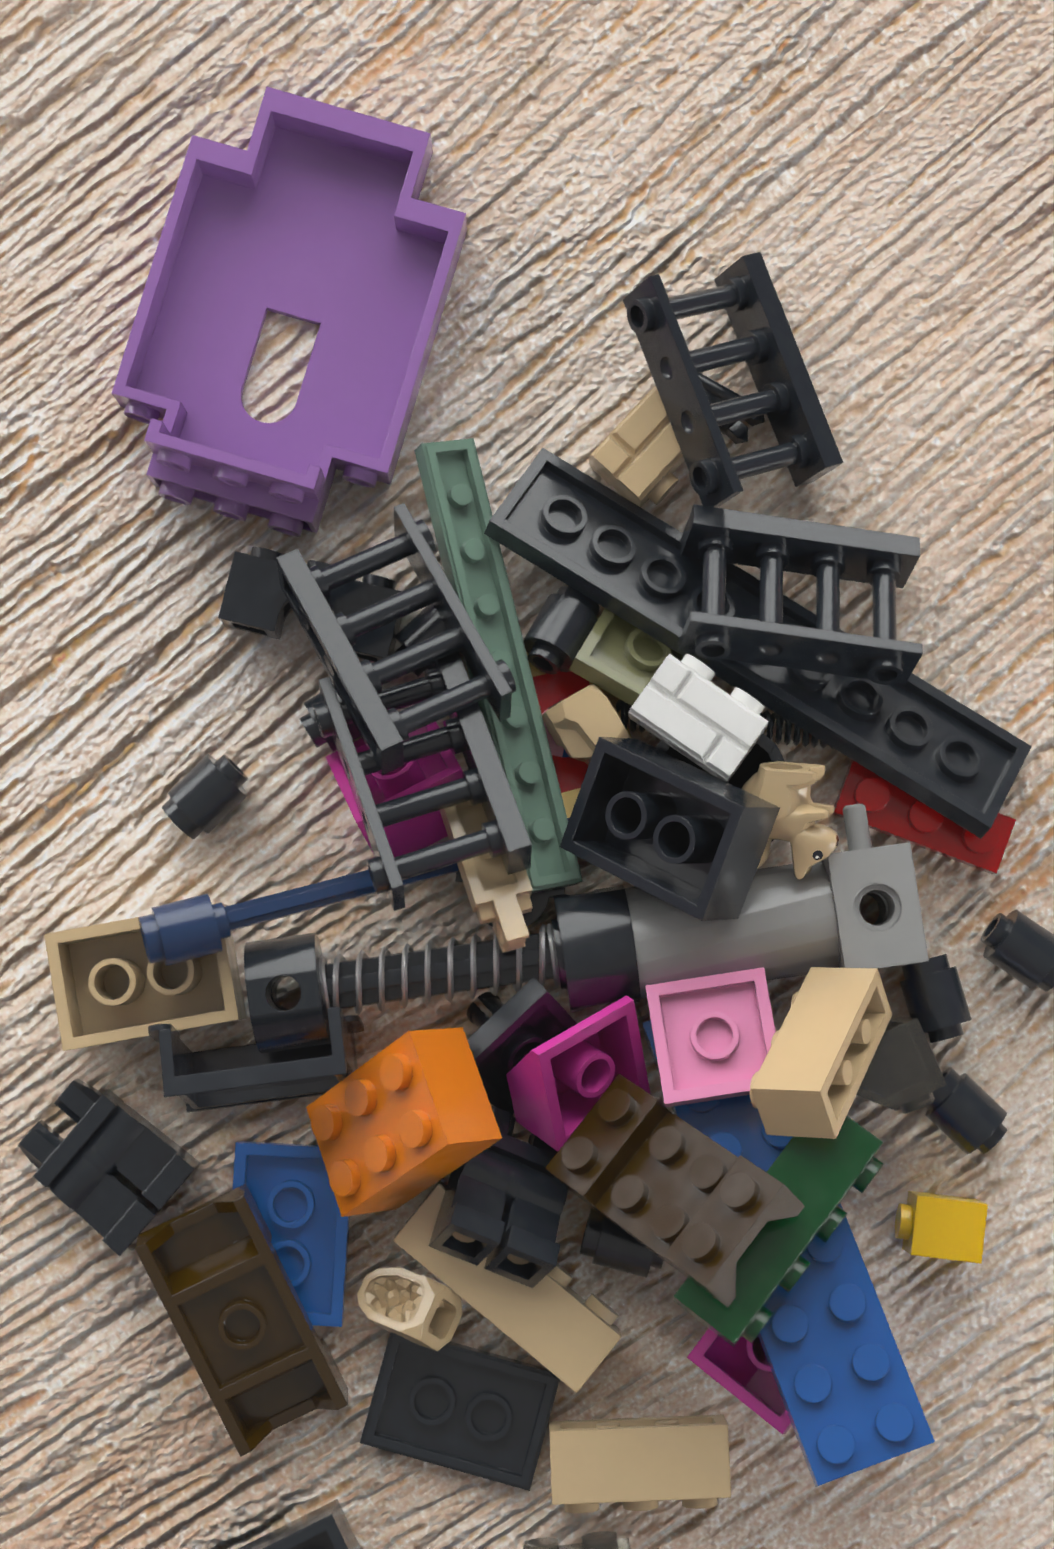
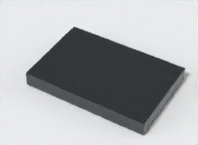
(461, 1410)

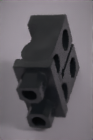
(89, 1163)
(505, 1205)

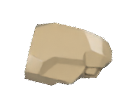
(580, 722)
(411, 1306)

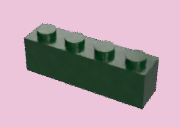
(820, 1177)

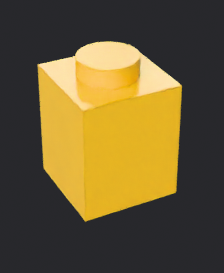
(942, 1226)

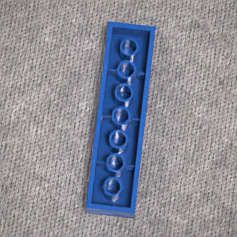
(828, 1333)

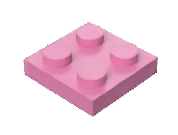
(710, 1034)

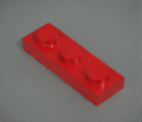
(910, 820)

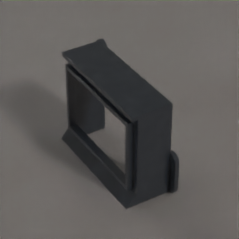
(247, 1077)

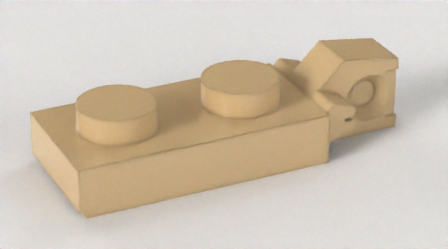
(490, 889)

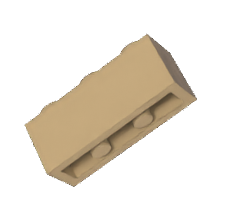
(821, 1052)
(639, 1462)

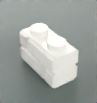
(699, 716)

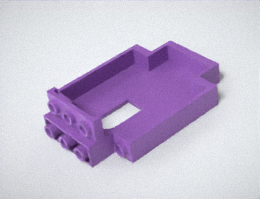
(313, 228)

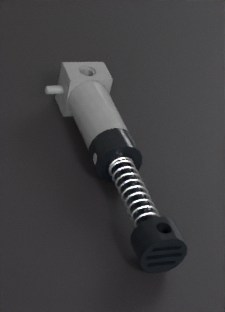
(616, 945)

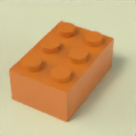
(403, 1121)

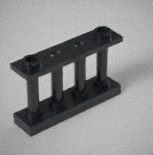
(775, 366)
(804, 548)
(361, 682)
(481, 784)

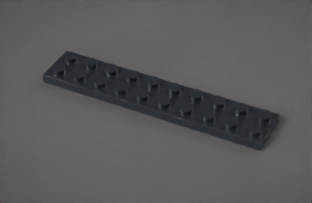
(637, 572)

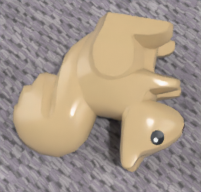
(789, 788)

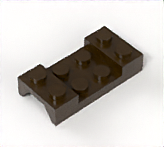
(670, 1186)
(240, 1317)

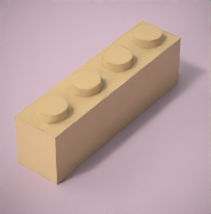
(544, 1320)

